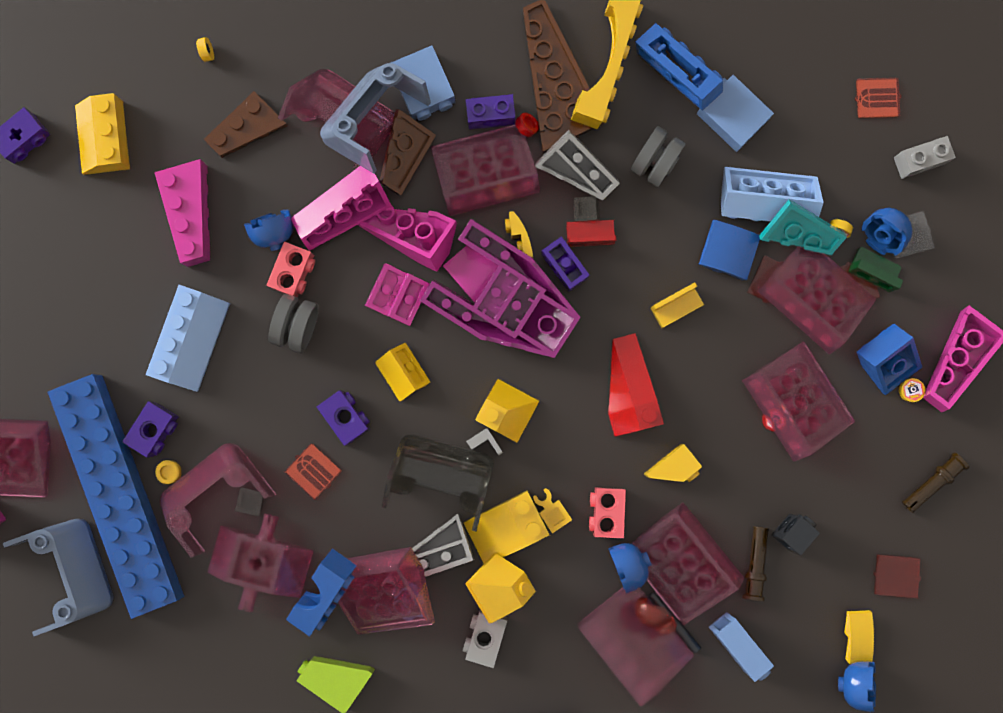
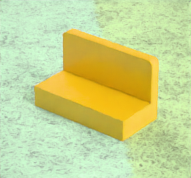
(677, 305)
(402, 371)

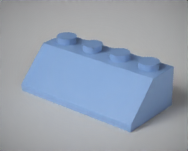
(763, 193)
(188, 338)

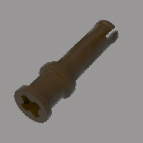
(943, 475)
(756, 575)

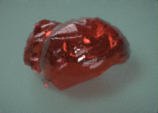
(655, 617)

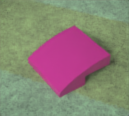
(471, 271)
(397, 294)

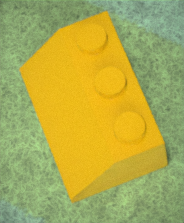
(102, 134)

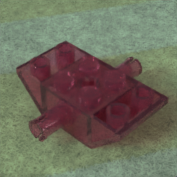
(282, 566)

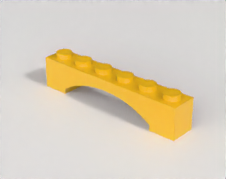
(592, 105)

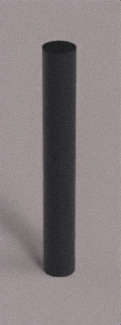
(680, 629)

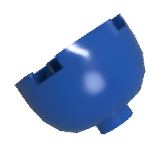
(270, 230)
(888, 231)
(630, 565)
(859, 686)

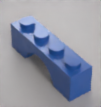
(330, 578)

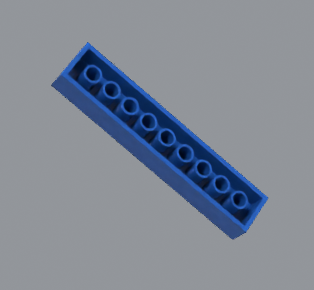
(116, 495)

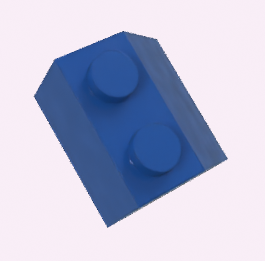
(890, 358)

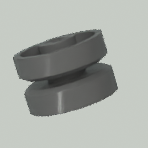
(657, 156)
(293, 323)

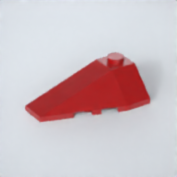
(632, 396)

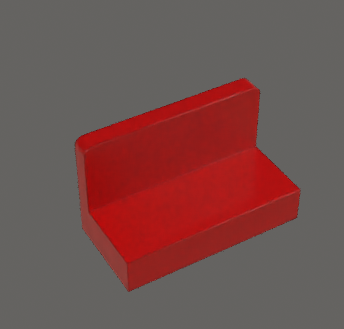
(590, 233)

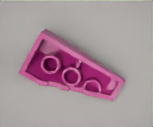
(416, 234)

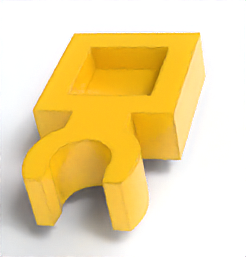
(553, 513)

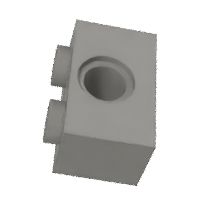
(924, 157)
(484, 652)

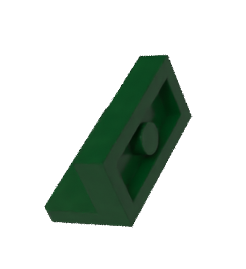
(876, 270)

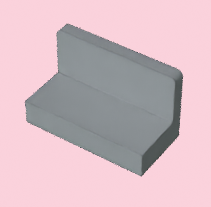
(482, 437)

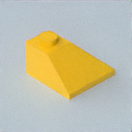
(507, 410)
(499, 588)

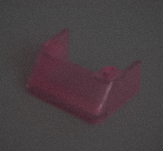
(321, 96)
(224, 462)

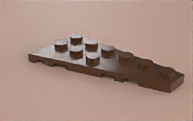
(554, 75)

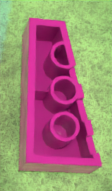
(185, 203)
(341, 208)
(964, 356)

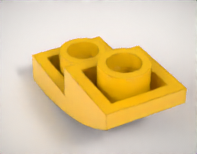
(517, 230)
(860, 636)

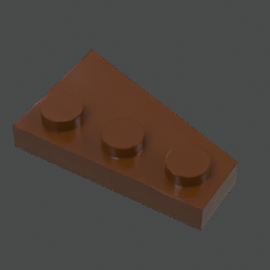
(244, 125)
(404, 151)

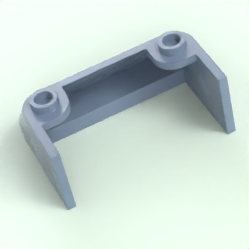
(342, 125)
(79, 568)

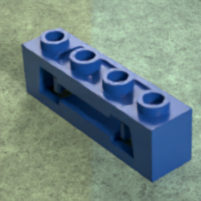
(706, 83)

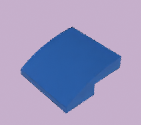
(729, 249)

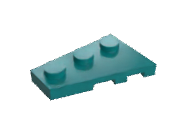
(802, 228)

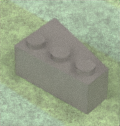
(578, 166)
(444, 548)

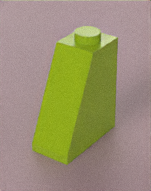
(334, 680)

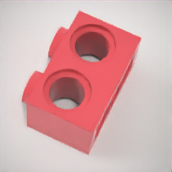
(284, 268)
(615, 512)

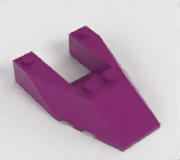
(516, 306)

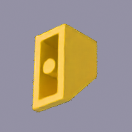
(676, 466)

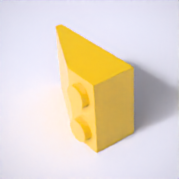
(507, 527)

